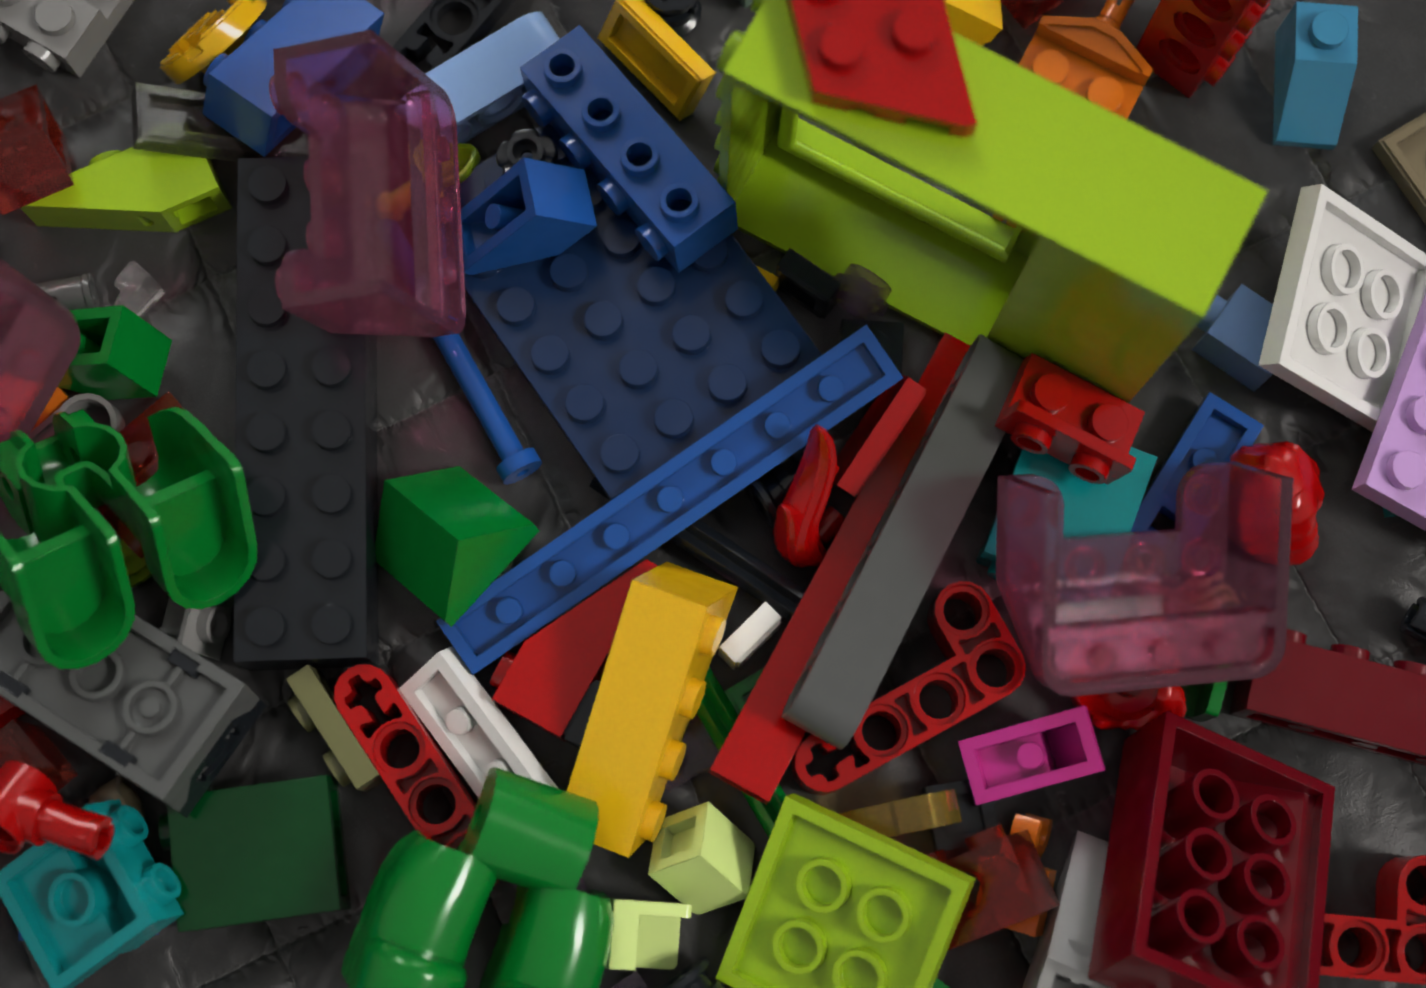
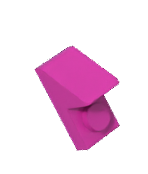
(1031, 755)

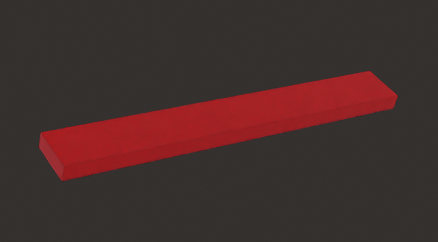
(761, 740)

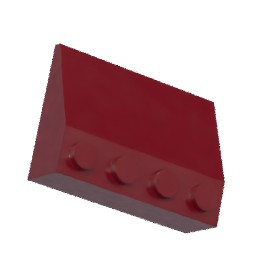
(1211, 866)

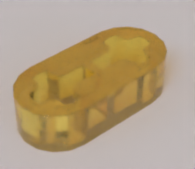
(910, 814)

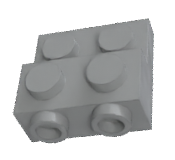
(61, 30)

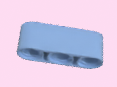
(487, 76)

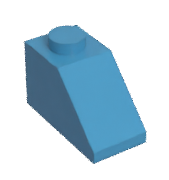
(1313, 73)

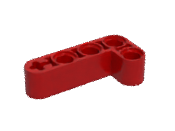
(902, 704)
(429, 770)
(1386, 935)

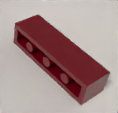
(1341, 699)

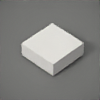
(750, 636)

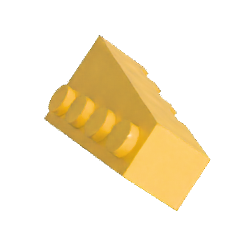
(647, 699)

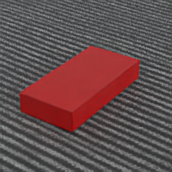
(876, 434)

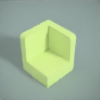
(702, 859)
(645, 933)

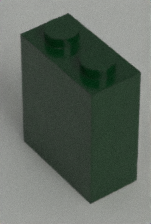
(259, 854)

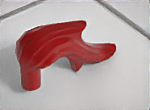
(801, 523)

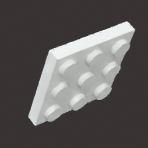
(1343, 305)

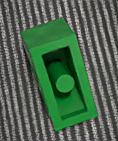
(117, 355)

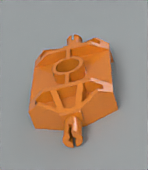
(1090, 58)

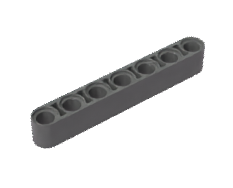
(905, 549)

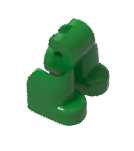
(70, 567)
(433, 896)

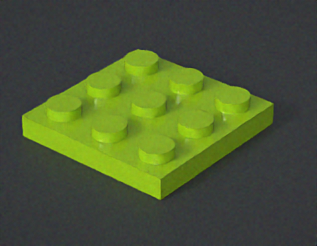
(842, 908)

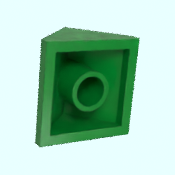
(447, 537)

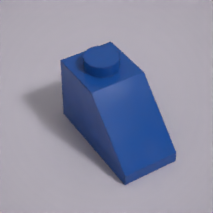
(526, 216)

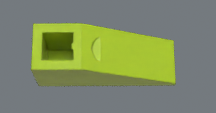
(135, 194)

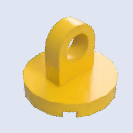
(210, 37)

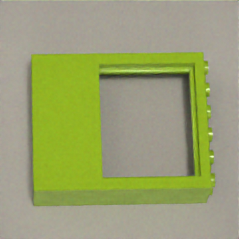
(1111, 222)

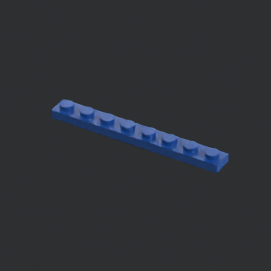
(671, 498)

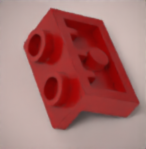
(1071, 421)

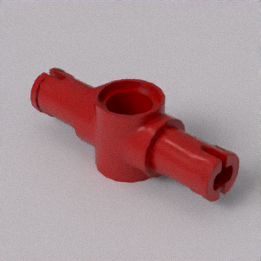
(37, 815)

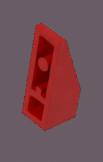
(563, 659)

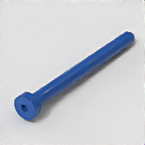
(516, 461)

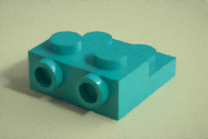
(85, 909)

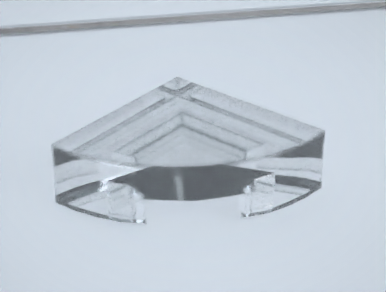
(137, 289)

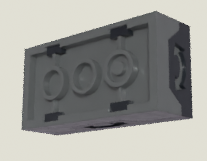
(141, 711)

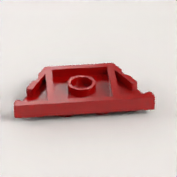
(884, 59)

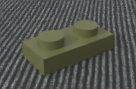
(315, 709)

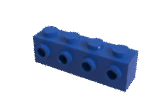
(628, 149)

